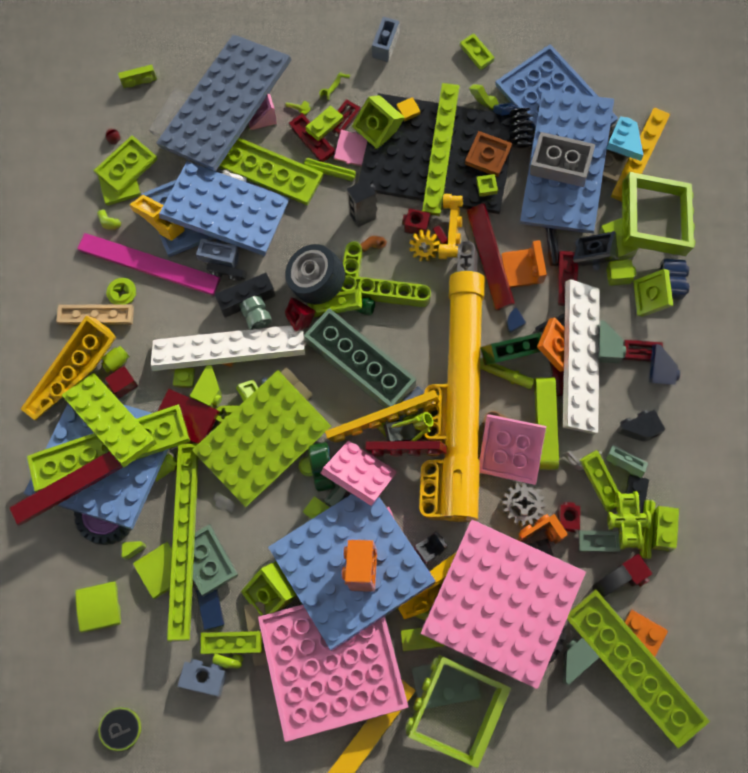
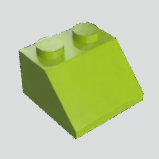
(377, 121)
(269, 588)

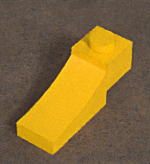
(150, 211)

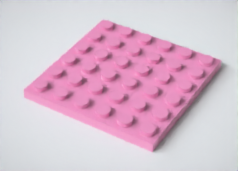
(503, 603)
(326, 687)

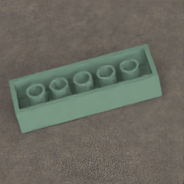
(359, 360)

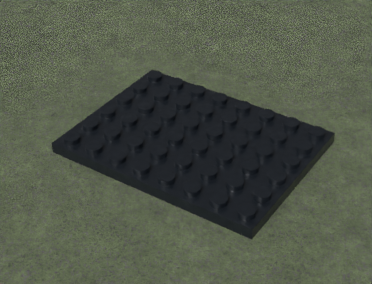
(403, 161)

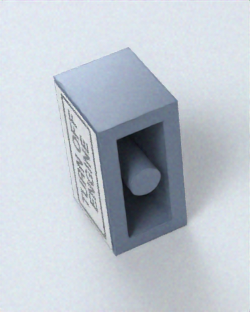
(385, 39)

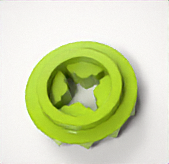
(117, 285)

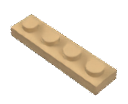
(103, 313)

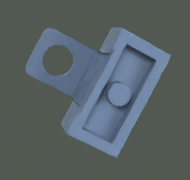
(218, 253)

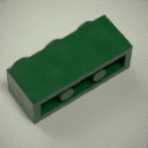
(510, 349)

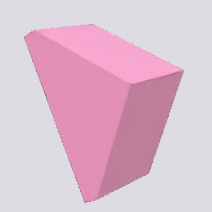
(264, 115)

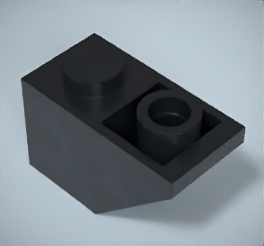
(643, 427)

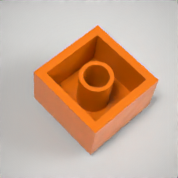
(360, 565)

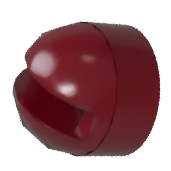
(112, 136)

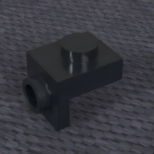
(431, 547)

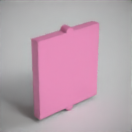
(350, 148)

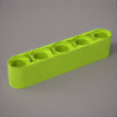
(547, 416)

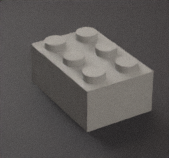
(562, 159)

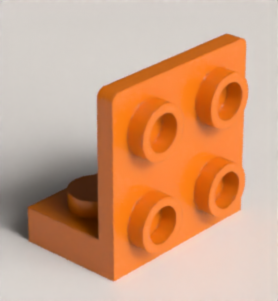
(525, 266)
(554, 529)

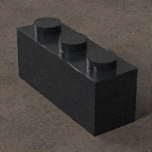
(362, 202)
(231, 298)

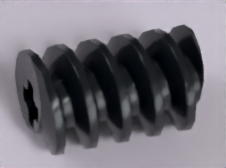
(520, 127)

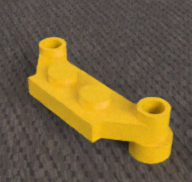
(454, 237)

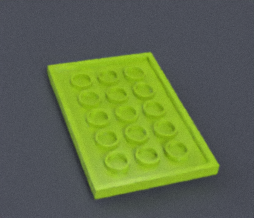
(261, 438)

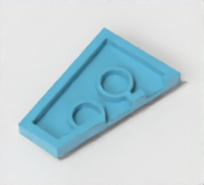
(626, 139)

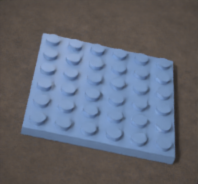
(117, 496)
(315, 560)

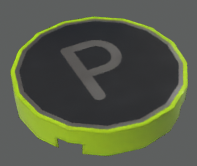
(120, 729)

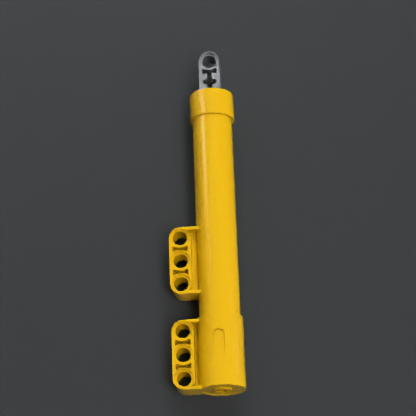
(458, 409)

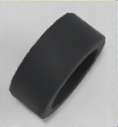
(612, 581)

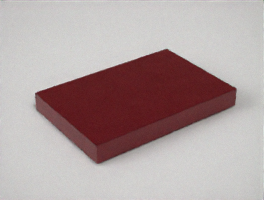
(197, 416)

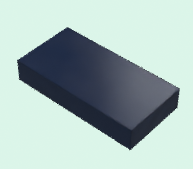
(210, 610)

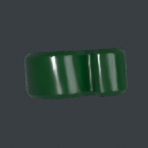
(319, 456)

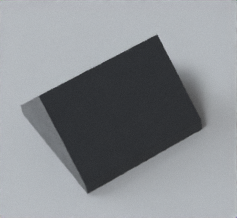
(596, 249)

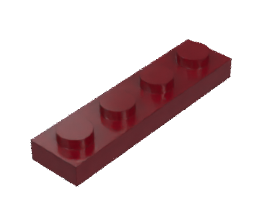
(413, 448)

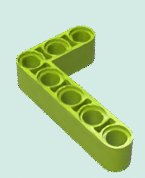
(378, 285)

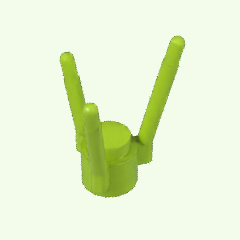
(420, 422)

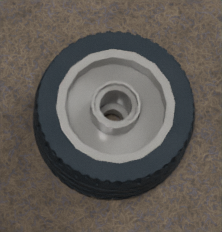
(315, 274)

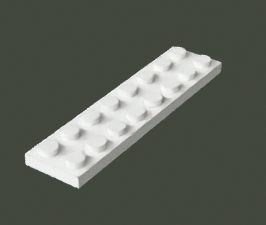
(227, 347)
(581, 357)

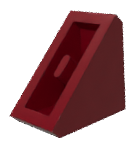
(299, 314)

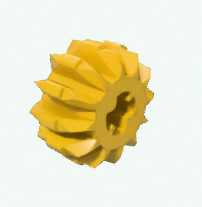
(428, 241)

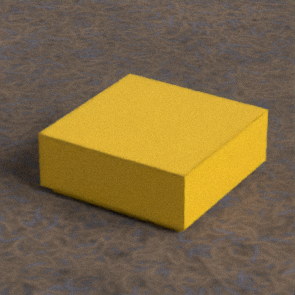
(408, 109)

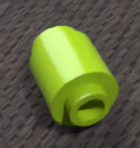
(114, 359)

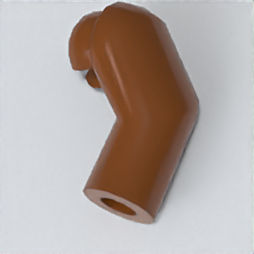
(374, 242)

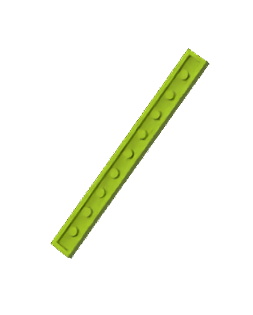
(183, 545)

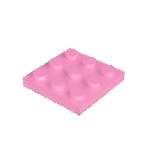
(512, 449)
(359, 472)

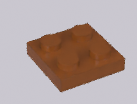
(488, 153)

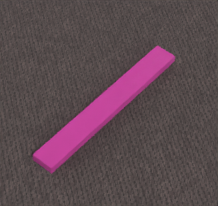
(149, 264)

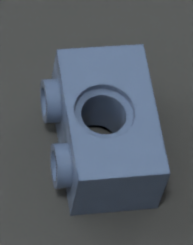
(190, 677)

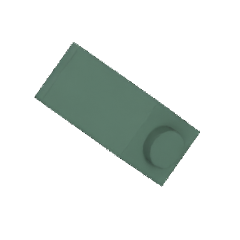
(610, 344)
(577, 659)

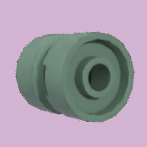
(255, 311)

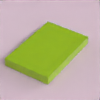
(125, 165)

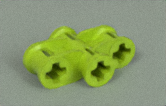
(629, 520)

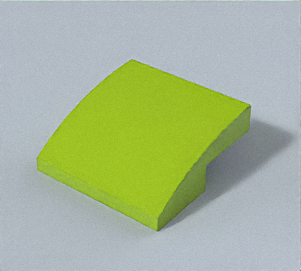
(156, 570)
(98, 607)

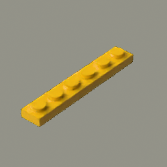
(649, 138)
(388, 414)

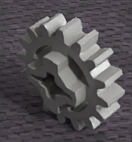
(531, 504)

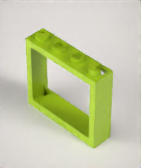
(629, 214)
(487, 727)

